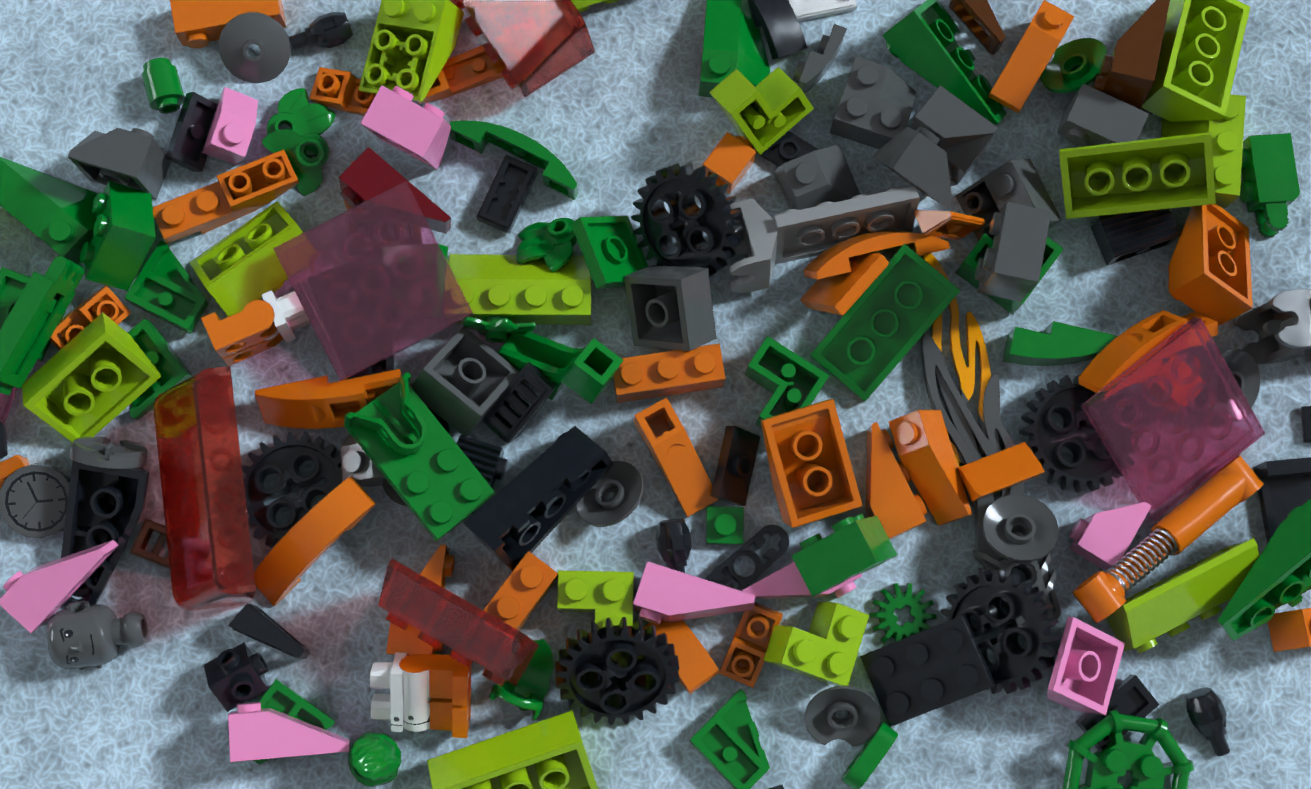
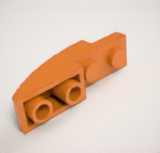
(230, 198)
(1134, 345)
(319, 403)

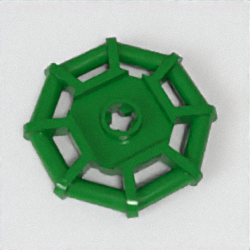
(1124, 755)

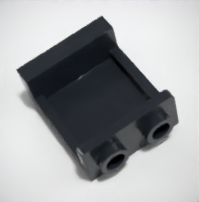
(1284, 488)

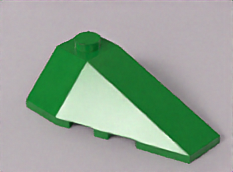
(731, 44)
(928, 47)
(48, 207)
(1275, 578)

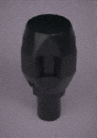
(325, 32)
(674, 543)
(1209, 717)

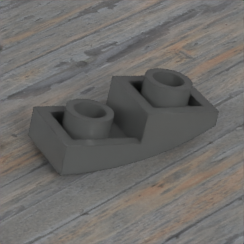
(818, 63)

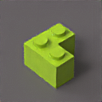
(764, 110)
(600, 592)
(825, 651)

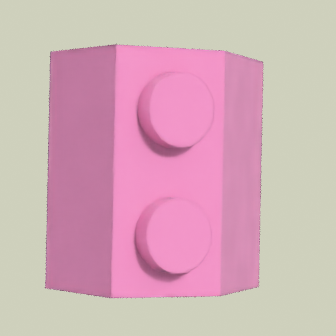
(407, 125)
(1085, 668)

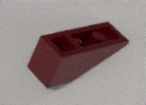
(372, 176)

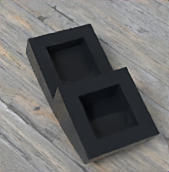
(779, 26)

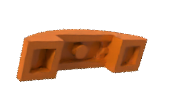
(464, 73)
(836, 259)
(310, 539)

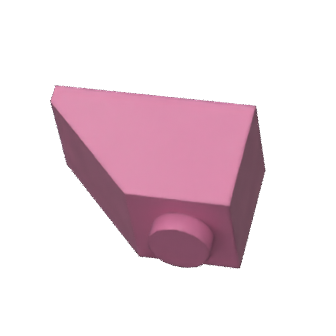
(231, 127)
(1107, 534)

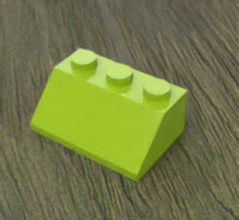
(1226, 146)
(245, 262)
(89, 380)

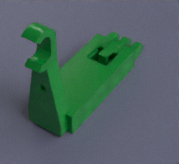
(35, 319)

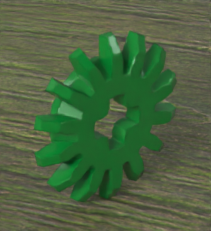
(898, 601)

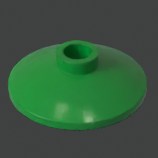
(1074, 65)

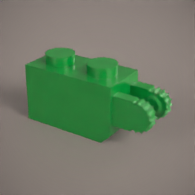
(1269, 180)

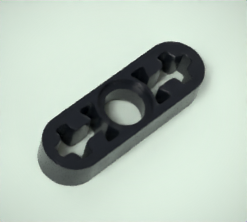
(758, 540)

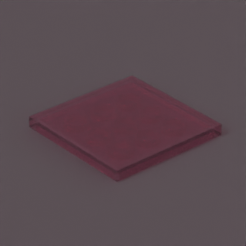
(373, 281)
(1174, 418)

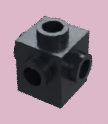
(236, 676)

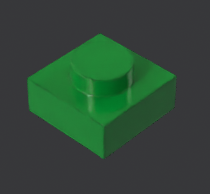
(724, 525)

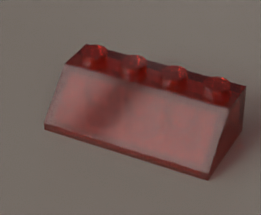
(456, 623)

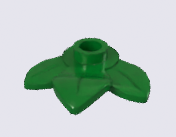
(301, 116)
(306, 168)
(547, 240)
(497, 328)

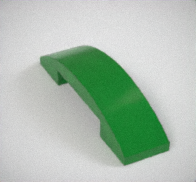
(478, 134)

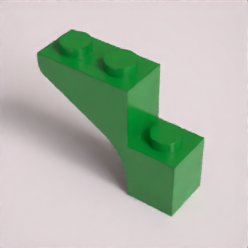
(581, 369)

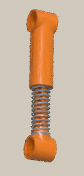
(1228, 487)

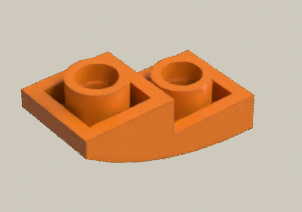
(340, 91)
(72, 324)
(750, 644)
(694, 661)

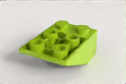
(410, 45)

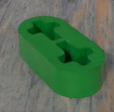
(869, 756)

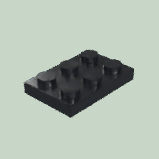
(927, 670)

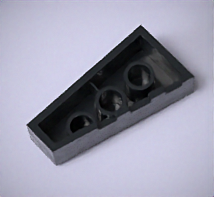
(539, 497)

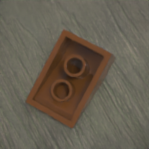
(1134, 61)

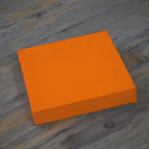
(841, 291)

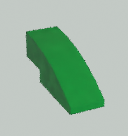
(1056, 346)

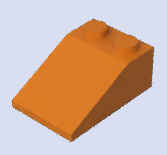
(1212, 264)
(810, 464)

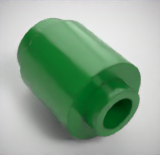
(162, 85)

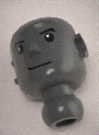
(92, 634)

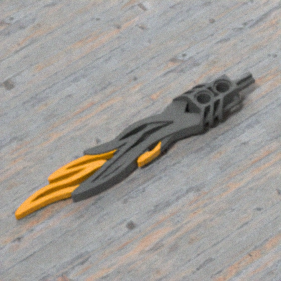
(971, 438)

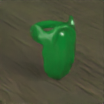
(533, 684)
(374, 759)

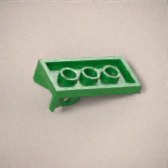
(885, 322)
(419, 459)

